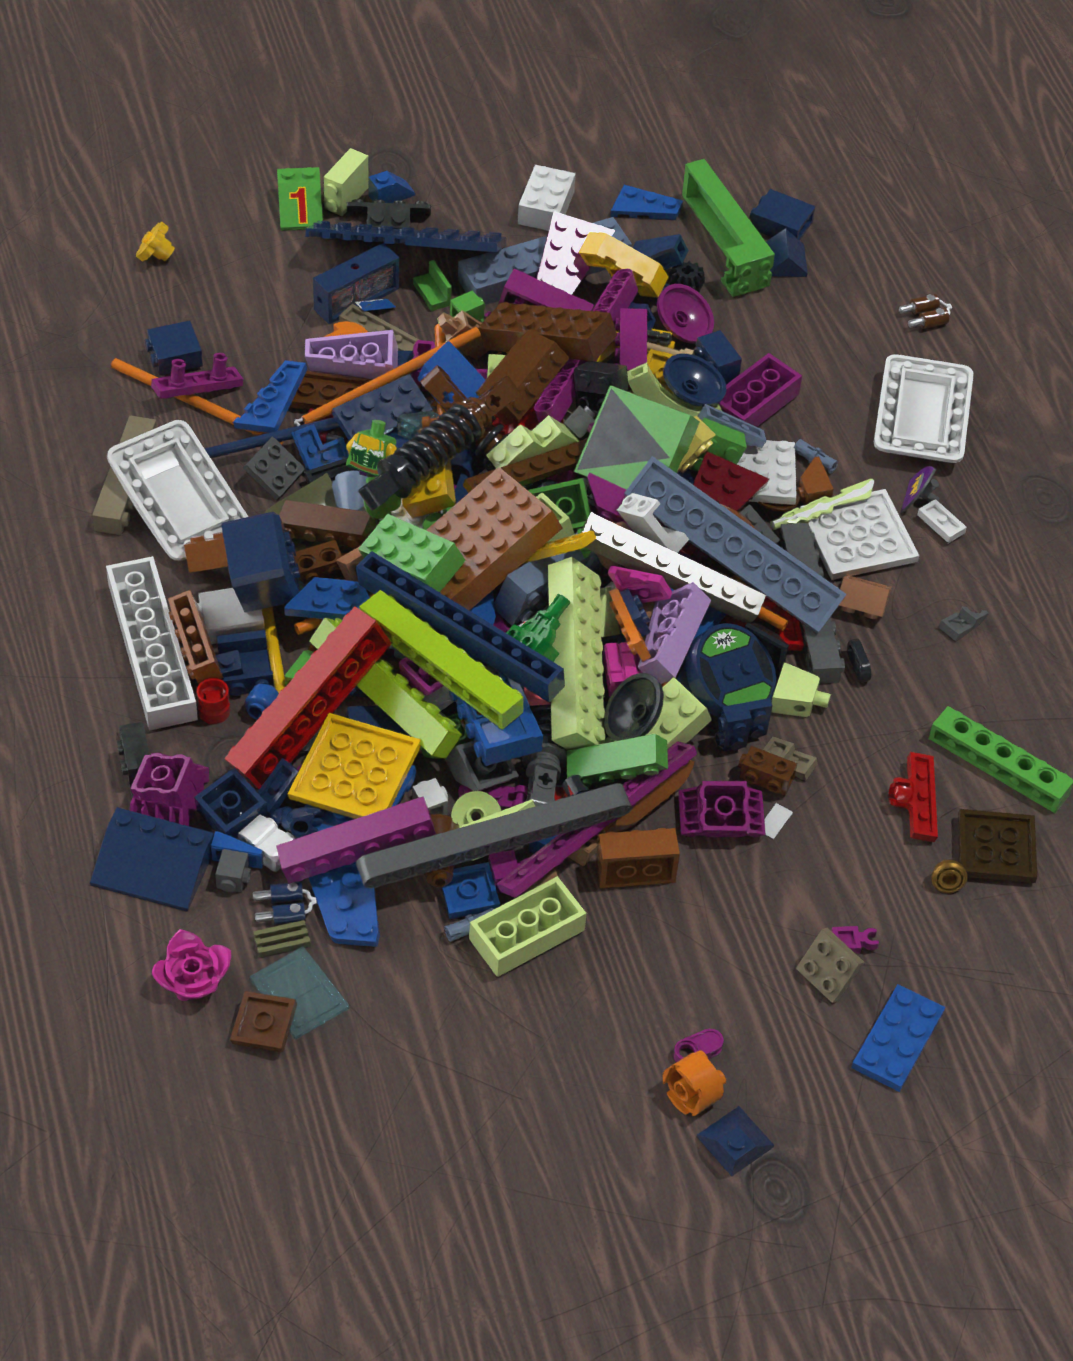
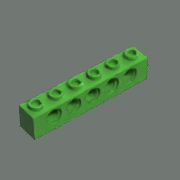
(1001, 759)

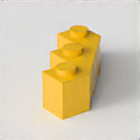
(608, 252)

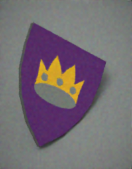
(920, 486)

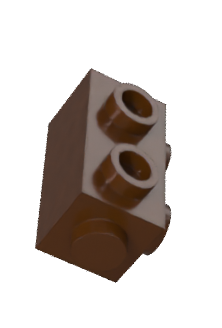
(767, 770)

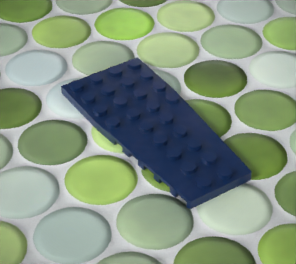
(427, 237)

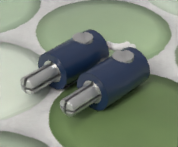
(280, 894)

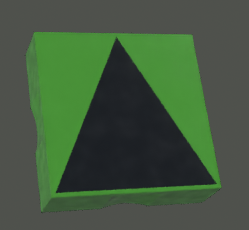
(630, 433)

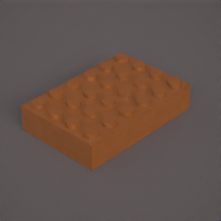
(495, 532)

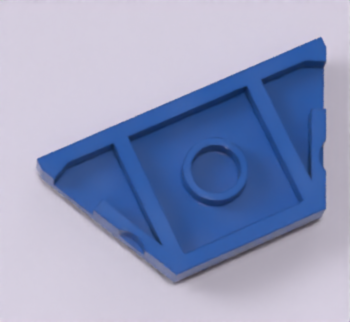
(327, 599)

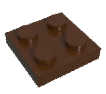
(263, 1021)

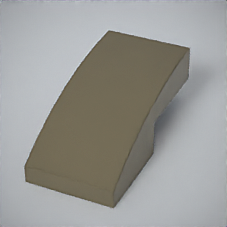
(786, 750)

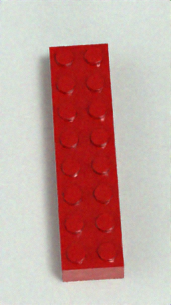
(309, 697)

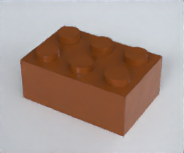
(637, 858)

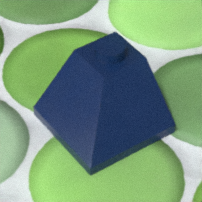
(735, 1141)

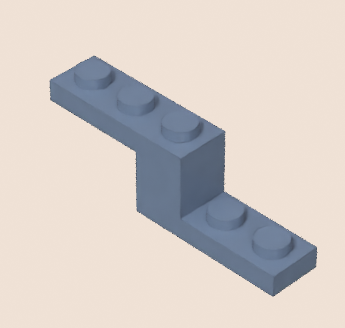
(753, 434)

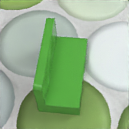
(434, 288)

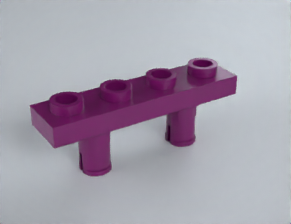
(197, 382)

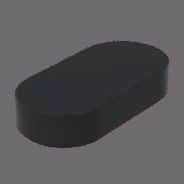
(859, 660)

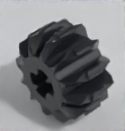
(688, 275)

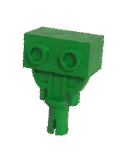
(540, 631)

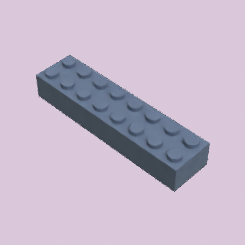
(490, 271)

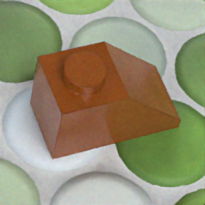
(814, 483)

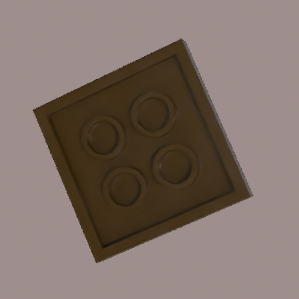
(997, 845)

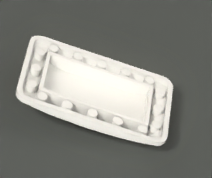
(924, 408)
(174, 486)

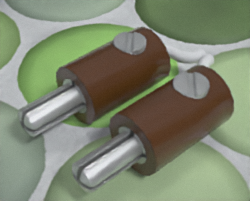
(929, 310)

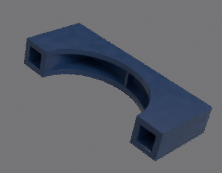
(668, 252)

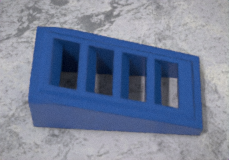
(223, 841)

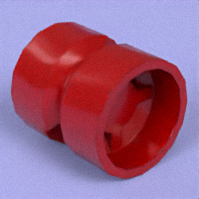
(213, 701)

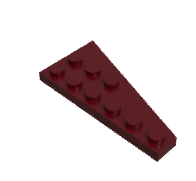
(725, 484)

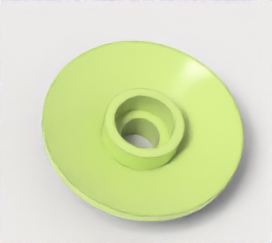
(473, 802)

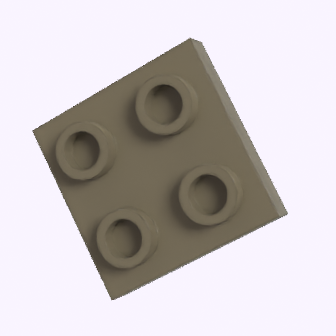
(830, 965)

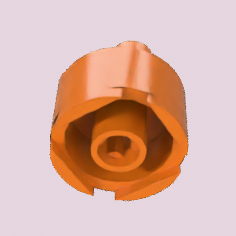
(694, 1083)

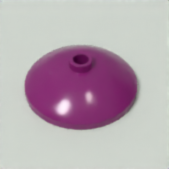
(684, 313)

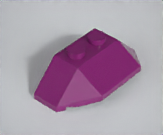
(608, 498)

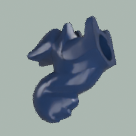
(298, 821)

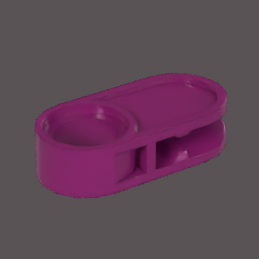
(708, 1041)

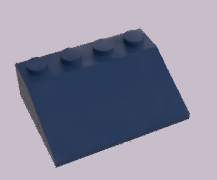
(152, 859)

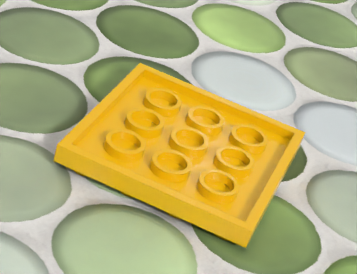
(354, 768)

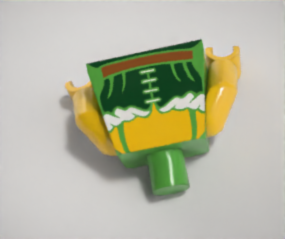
(369, 448)

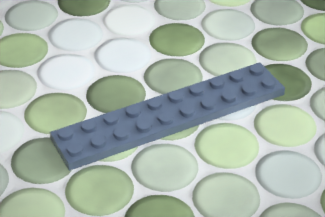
(738, 546)

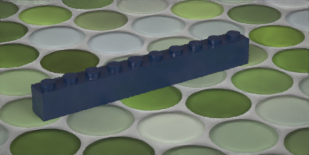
(463, 627)

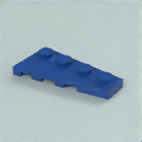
(274, 400)

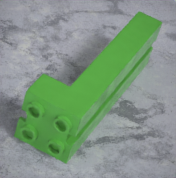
(746, 250)

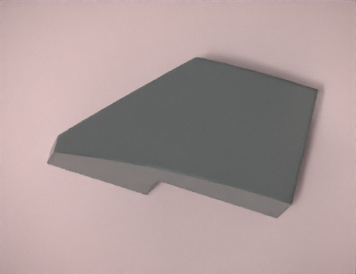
(962, 623)

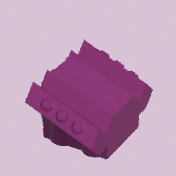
(167, 787)
(721, 810)

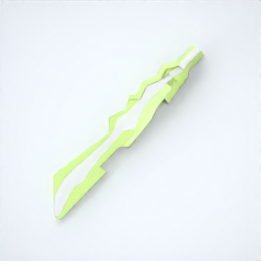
(825, 505)

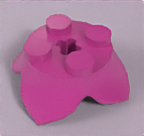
(189, 953)

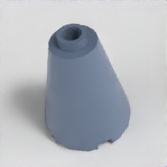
(346, 490)

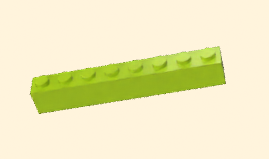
(445, 661)
(401, 701)

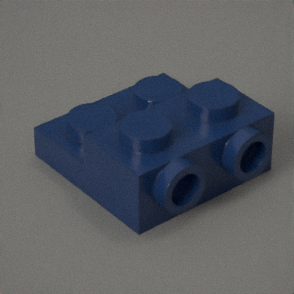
(743, 722)

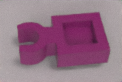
(856, 940)

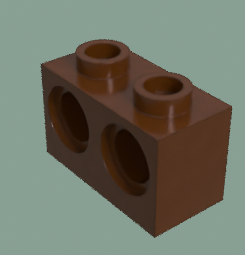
(319, 562)

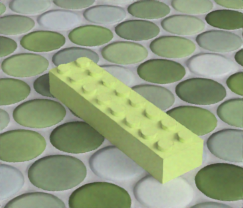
(578, 707)

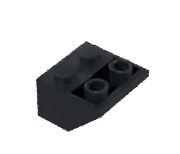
(594, 380)

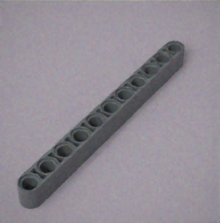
(493, 835)

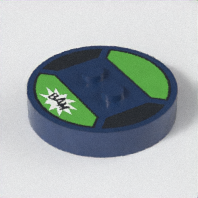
(729, 668)

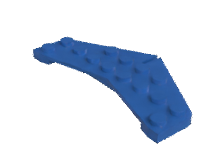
(341, 896)

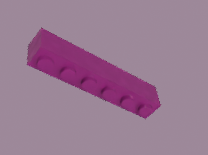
(354, 839)

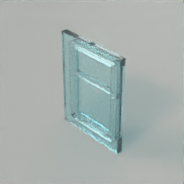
(302, 979)

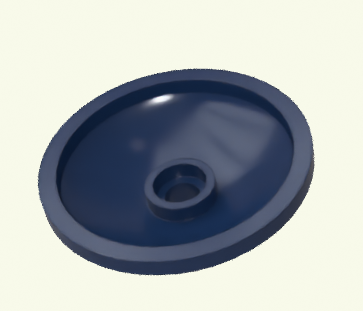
(694, 380)

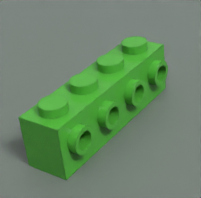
(618, 759)

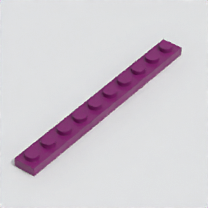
(565, 844)

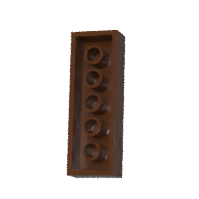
(576, 331)

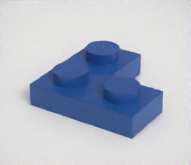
(314, 452)

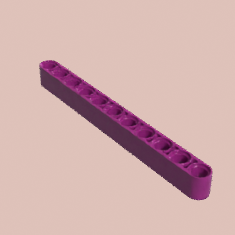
(561, 390)

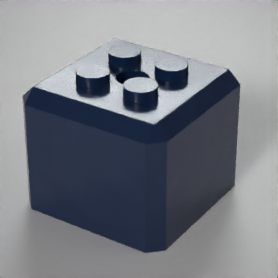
(261, 561)

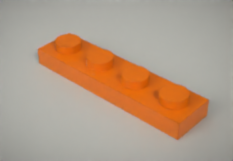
(628, 627)

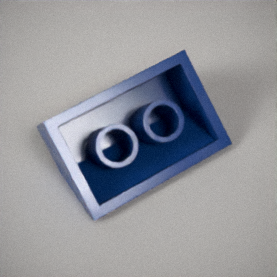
(458, 369)

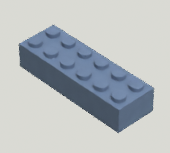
(527, 587)

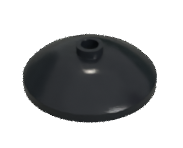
(634, 707)

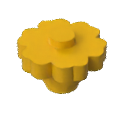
(155, 244)

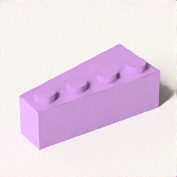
(353, 355)
(673, 630)

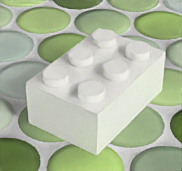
(546, 192)

